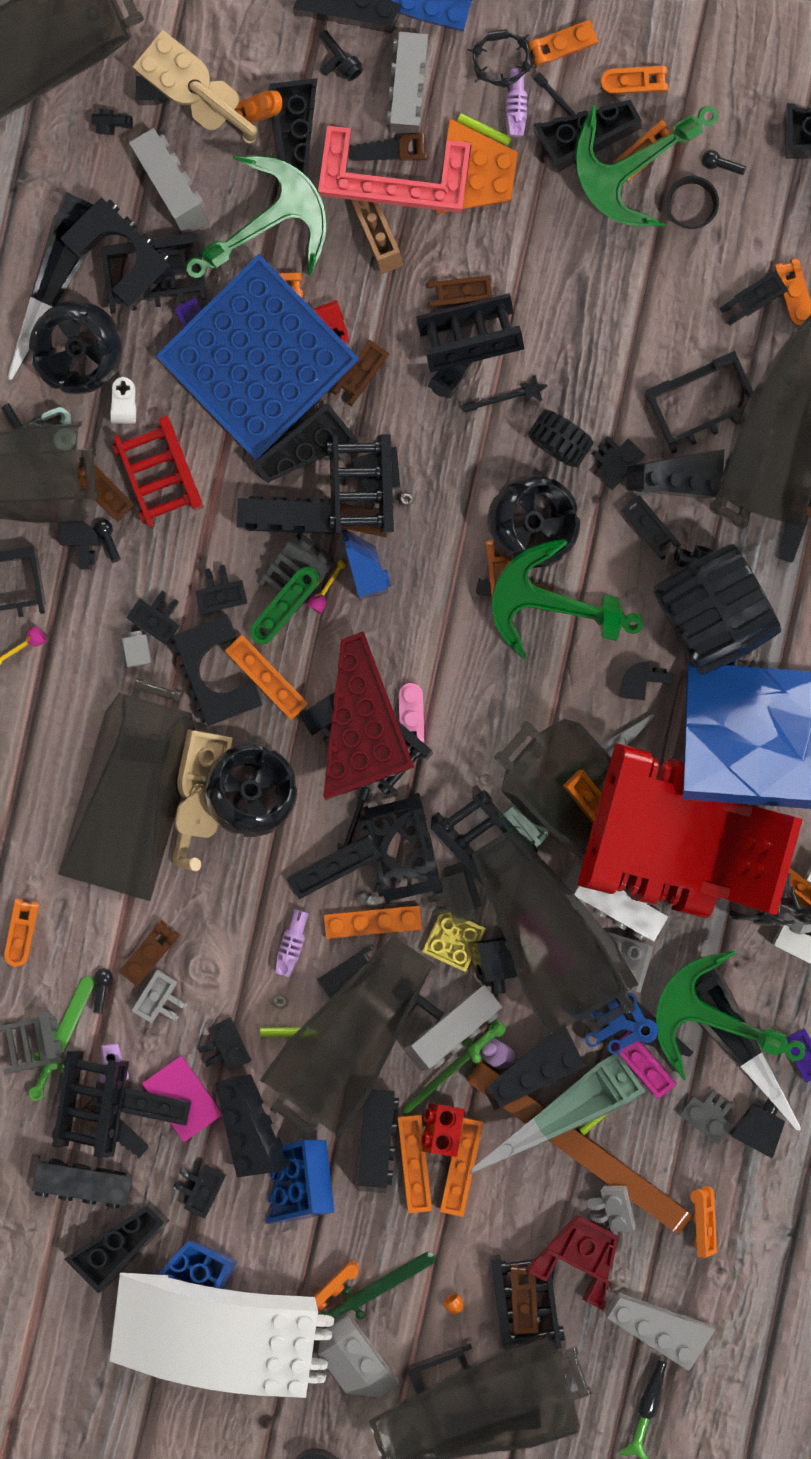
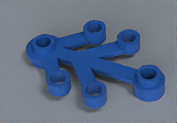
(621, 1023)

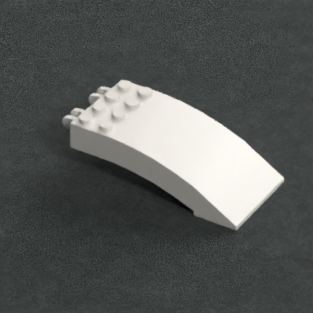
(218, 1336)

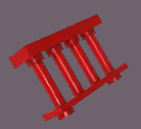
(172, 453)

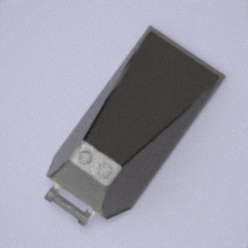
(55, 41)
(129, 794)

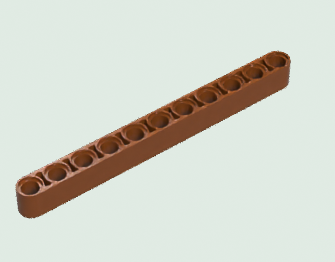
(595, 1158)

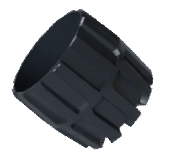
(717, 609)

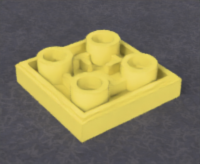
(450, 941)

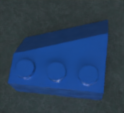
(365, 566)
(303, 1187)
(200, 1266)

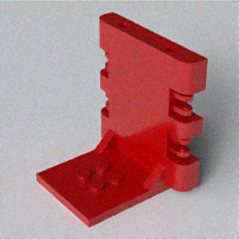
(683, 843)

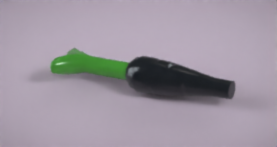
(647, 1410)

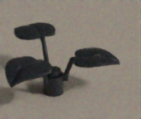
(767, 919)

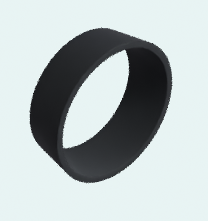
(699, 181)

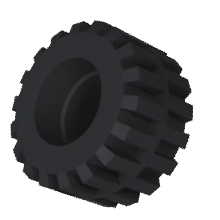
(560, 438)

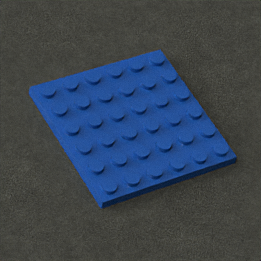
(257, 357)

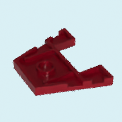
(585, 1248)

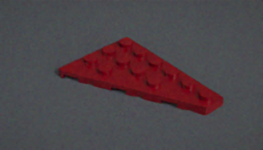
(364, 729)

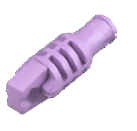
(516, 107)
(291, 944)

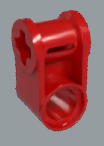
(333, 318)

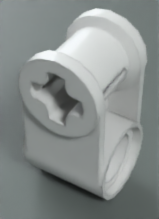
(123, 406)

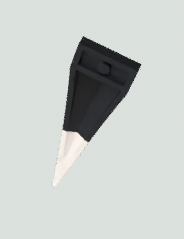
(54, 273)
(714, 991)

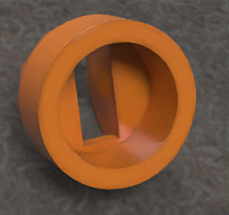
(454, 1303)

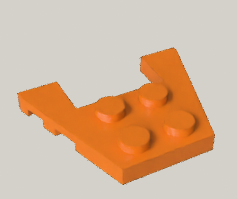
(489, 169)

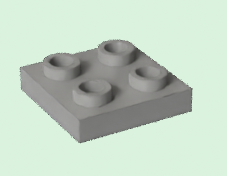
(636, 954)

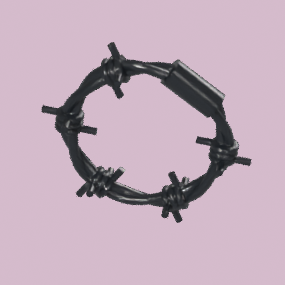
(500, 35)

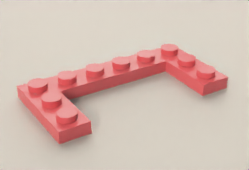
(444, 197)

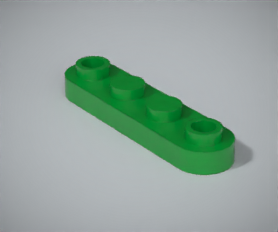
(284, 605)

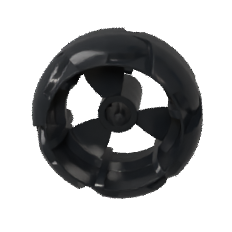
(98, 342)
(514, 529)
(248, 813)

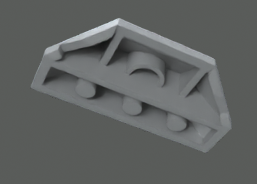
(355, 1360)

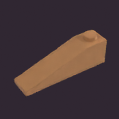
(378, 235)

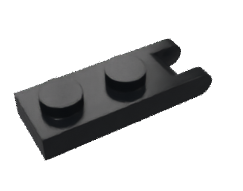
(649, 526)
(341, 974)

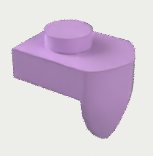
(498, 1054)

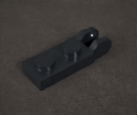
(756, 296)

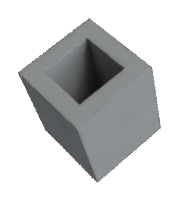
(137, 649)

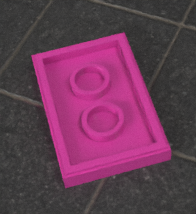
(181, 1082)

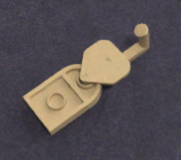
(173, 68)
(192, 814)

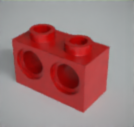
(448, 1130)

